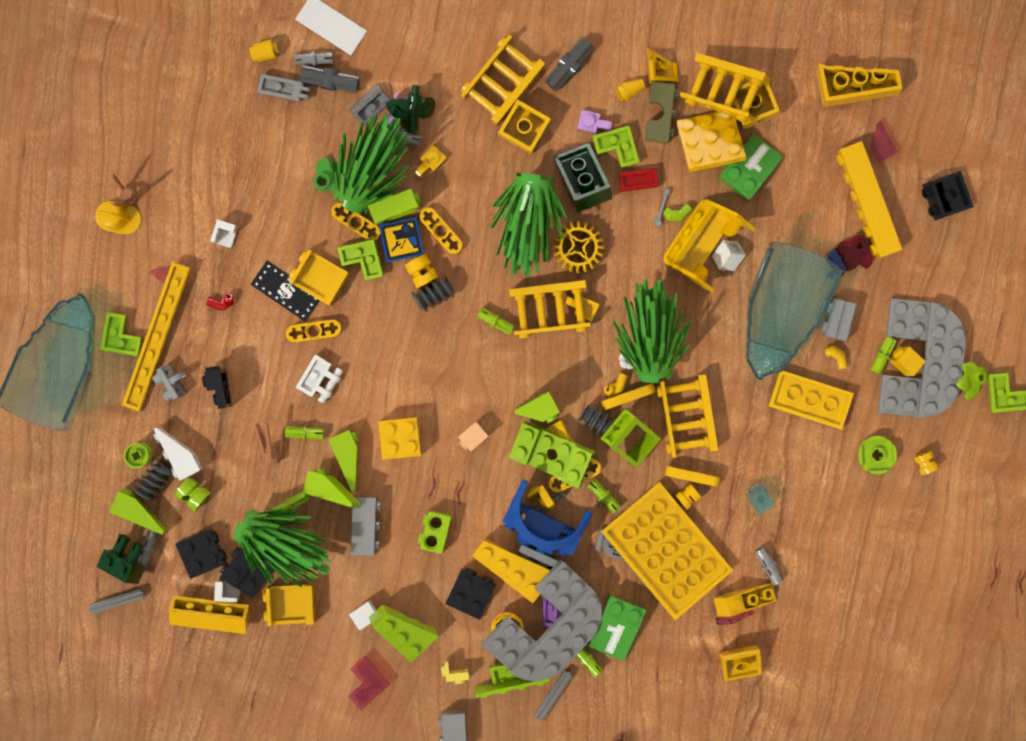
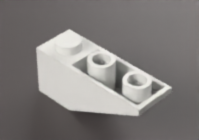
(183, 459)

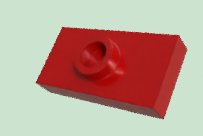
(638, 180)

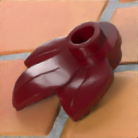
(854, 256)

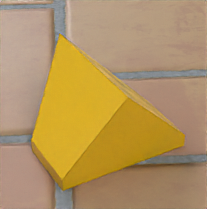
(660, 68)

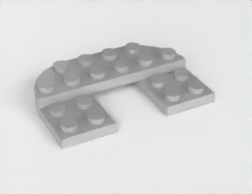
(943, 357)
(562, 640)

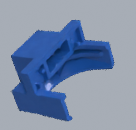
(541, 528)

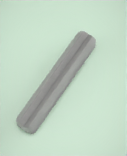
(116, 601)
(553, 695)

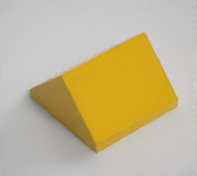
(740, 662)

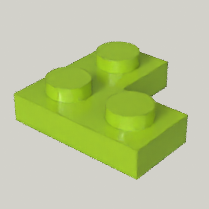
(619, 140)
(365, 253)
(115, 339)
(1000, 396)

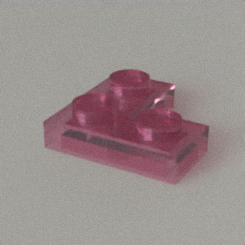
(372, 683)

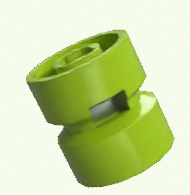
(138, 455)
(192, 493)

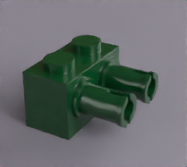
(122, 566)

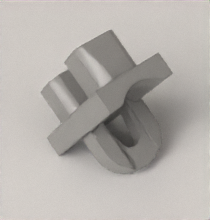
(171, 381)

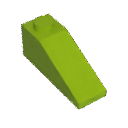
(347, 452)
(327, 487)
(134, 509)

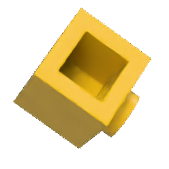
(907, 361)

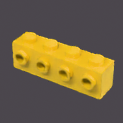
(209, 614)

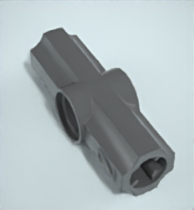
(569, 64)
(329, 79)

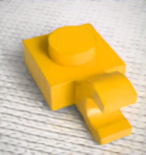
(431, 160)
(589, 306)

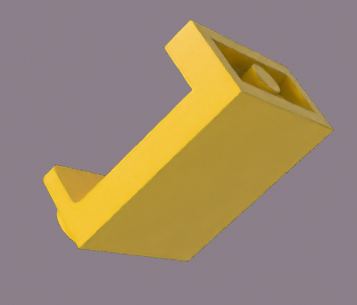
(318, 277)
(289, 604)

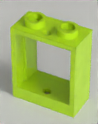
(395, 207)
(615, 437)

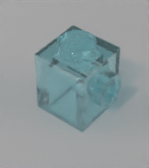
(760, 498)

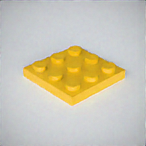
(710, 141)

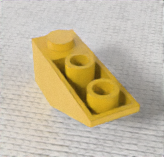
(744, 600)

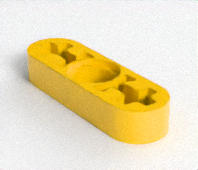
(435, 216)
(341, 218)
(300, 338)
(628, 396)
(692, 476)
(564, 486)

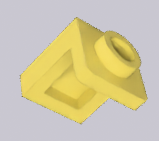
(457, 676)

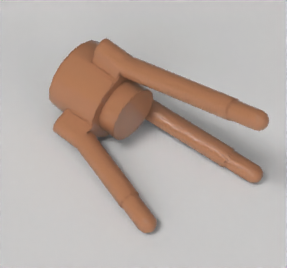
(127, 195)
(270, 453)

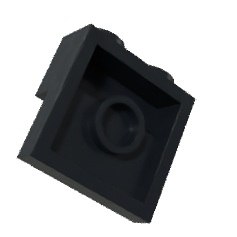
(947, 196)
(217, 380)
(201, 553)
(240, 576)
(471, 593)

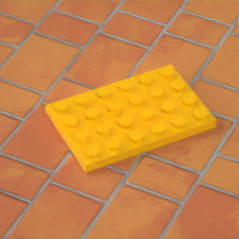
(666, 551)

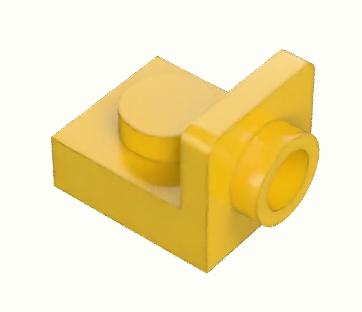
(545, 499)

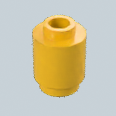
(264, 51)

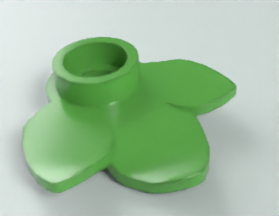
(324, 170)

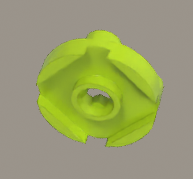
(884, 446)

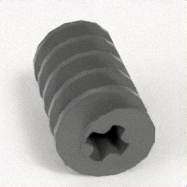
(433, 294)
(595, 419)
(154, 480)

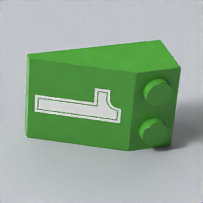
(749, 175)
(617, 627)

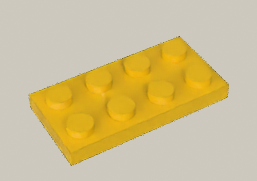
(810, 399)

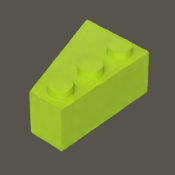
(402, 632)

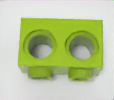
(438, 532)

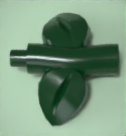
(412, 108)

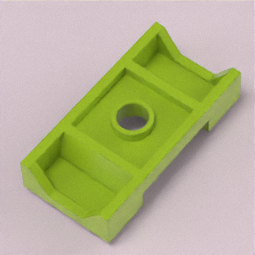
(533, 447)

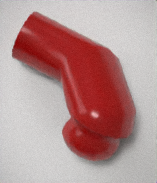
(221, 304)

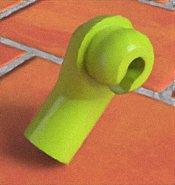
(677, 215)

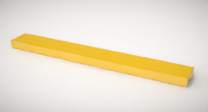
(156, 336)

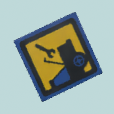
(401, 239)

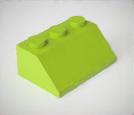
(540, 408)

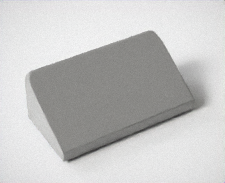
(369, 104)

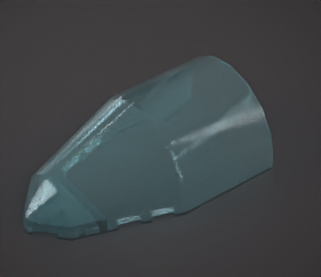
(786, 305)
(53, 367)

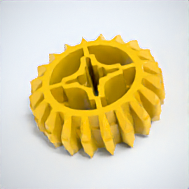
(592, 237)

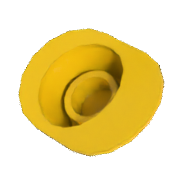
(117, 218)

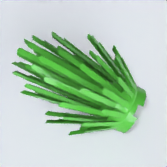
(365, 166)
(526, 228)
(656, 342)
(281, 545)

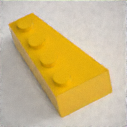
(849, 85)
(512, 568)

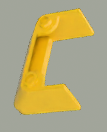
(699, 239)

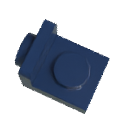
(834, 257)

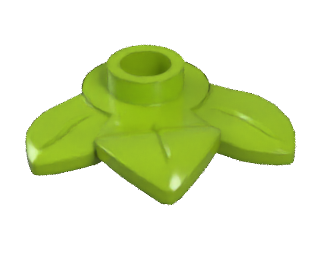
(972, 379)

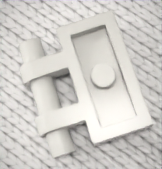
(314, 376)

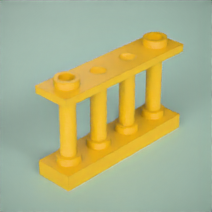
(723, 68)
(509, 97)
(558, 291)
(705, 422)

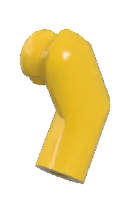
(838, 354)
(618, 387)

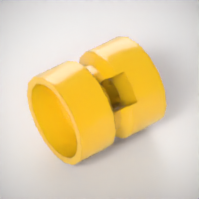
(417, 265)

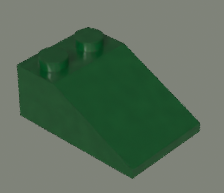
(583, 177)

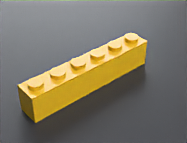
(868, 200)

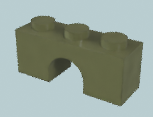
(662, 95)

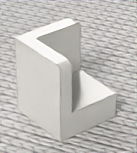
(224, 233)
(728, 255)
(225, 592)
(361, 614)

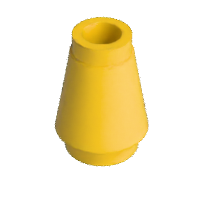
(628, 90)

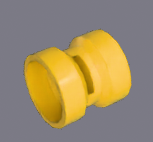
(926, 462)
(688, 496)

